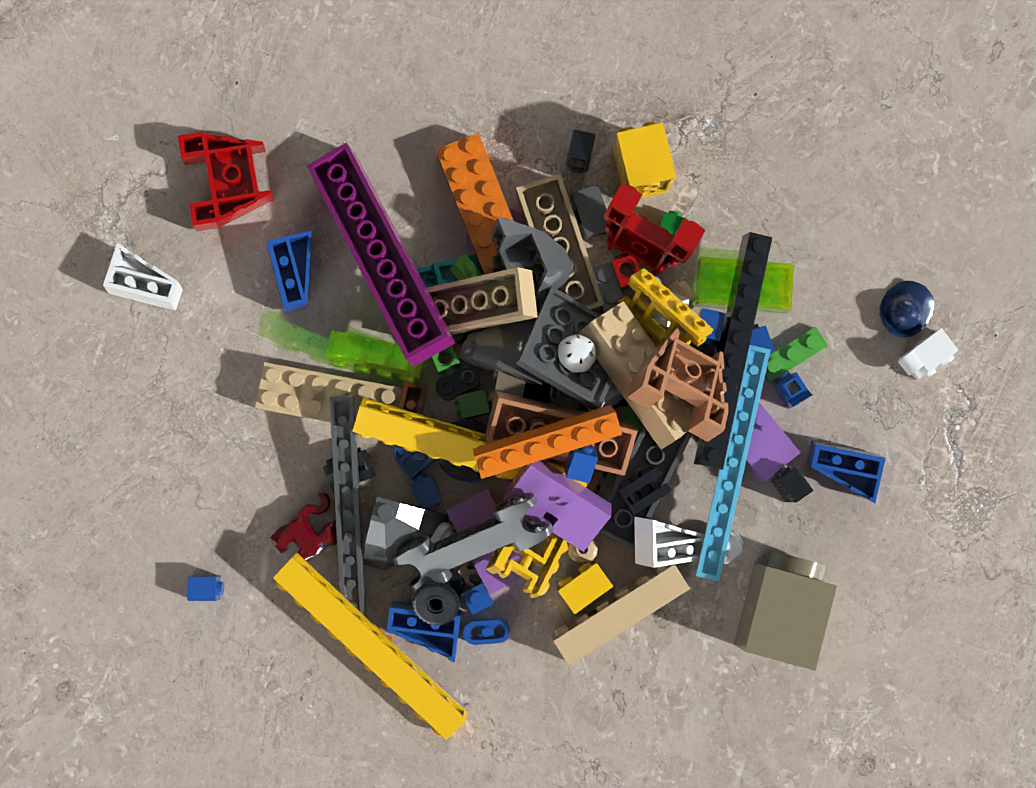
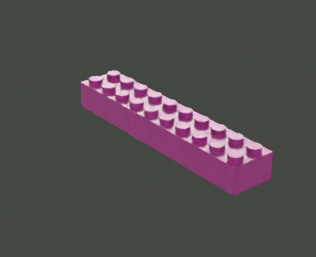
(380, 255)

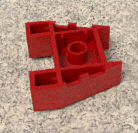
(230, 177)
(645, 240)

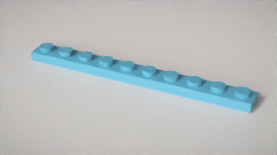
(730, 478)

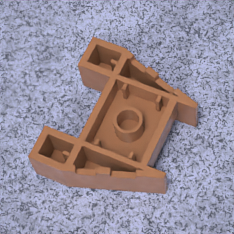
(689, 376)

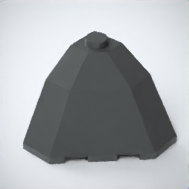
(532, 250)
(499, 349)
(394, 526)

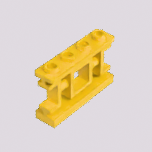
(668, 306)
(535, 585)

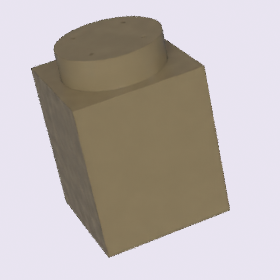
(786, 610)

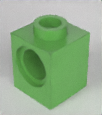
(449, 367)
(472, 404)

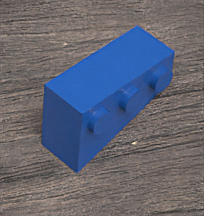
(291, 268)
(850, 467)
(437, 638)

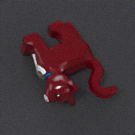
(303, 534)

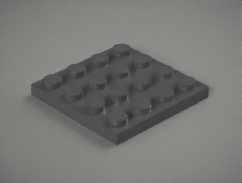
(556, 320)

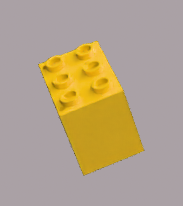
(644, 159)

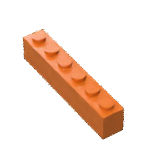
(547, 441)

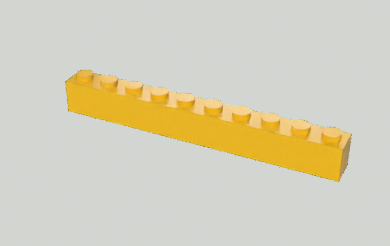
(427, 436)
(370, 646)

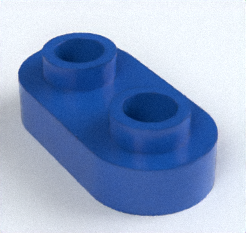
(487, 633)

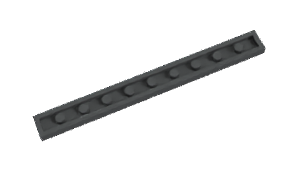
(347, 500)

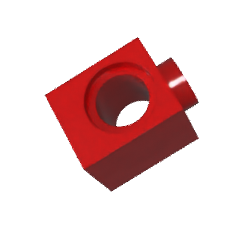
(624, 259)

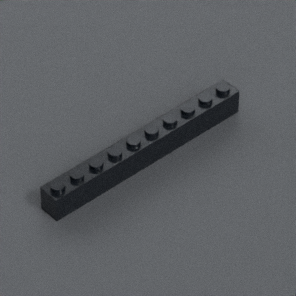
(737, 337)

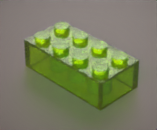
(716, 279)
(371, 355)

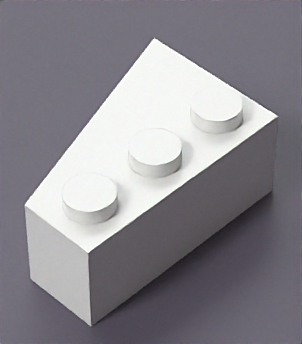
(139, 281)
(665, 544)

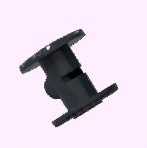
(437, 601)

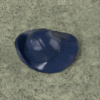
(906, 308)

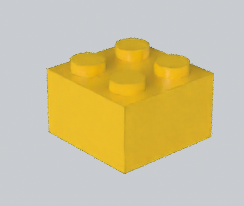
(584, 586)

